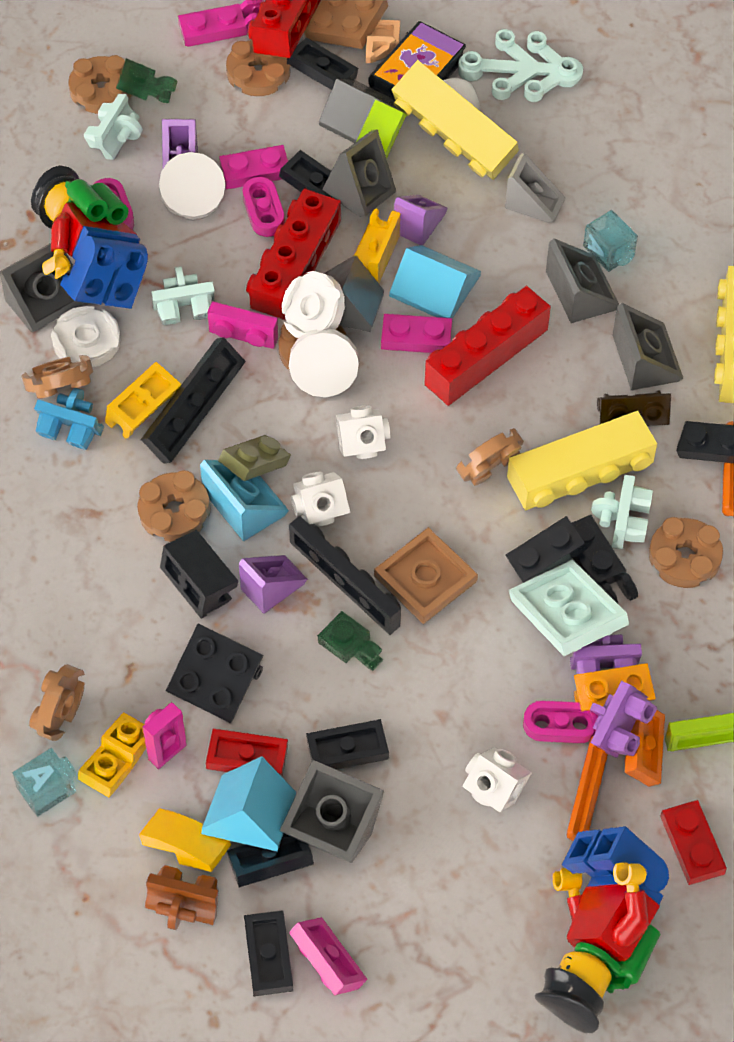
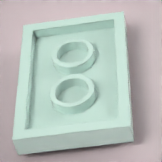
(568, 607)

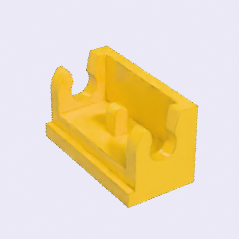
(379, 243)
(141, 399)

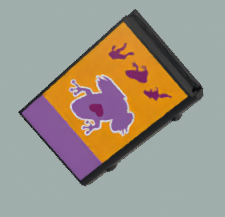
(422, 43)

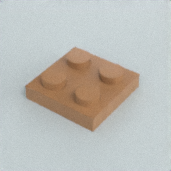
(345, 21)
(425, 575)

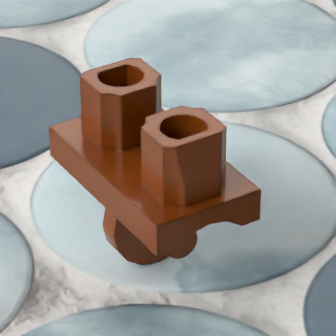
(181, 899)

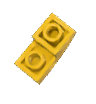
(116, 756)
(184, 838)

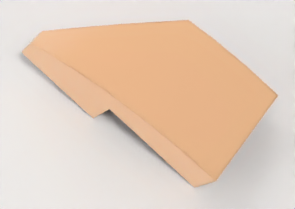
(382, 40)

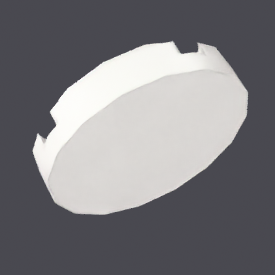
(191, 185)
(313, 304)
(86, 333)
(323, 362)

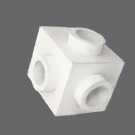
(354, 423)
(320, 498)
(496, 778)

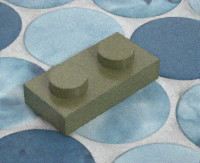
(254, 457)

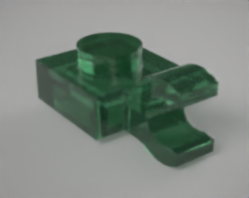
(140, 82)
(347, 639)

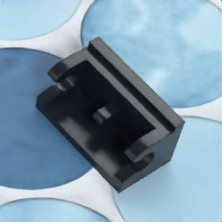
(198, 573)

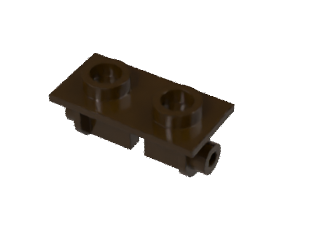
(652, 407)

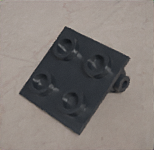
(215, 673)

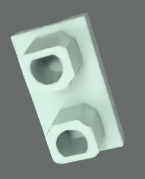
(116, 126)
(181, 292)
(627, 527)

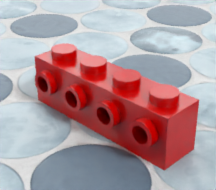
(280, 26)
(295, 250)
(486, 345)

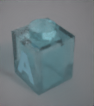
(610, 241)
(45, 781)

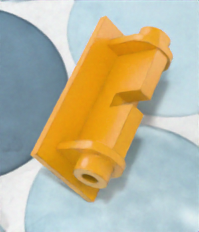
(597, 685)

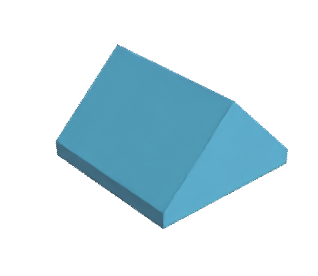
(433, 282)
(244, 504)
(250, 806)

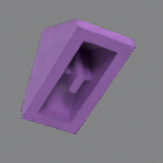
(178, 137)
(418, 217)
(269, 580)

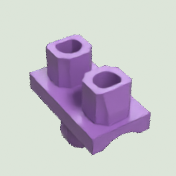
(605, 653)
(618, 718)

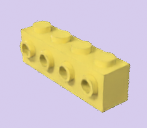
(454, 120)
(725, 342)
(581, 460)

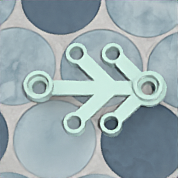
(559, 70)

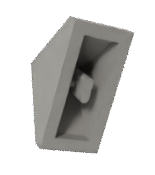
(532, 192)

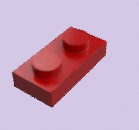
(233, 749)
(693, 842)

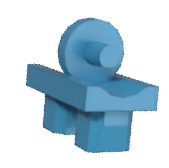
(82, 425)

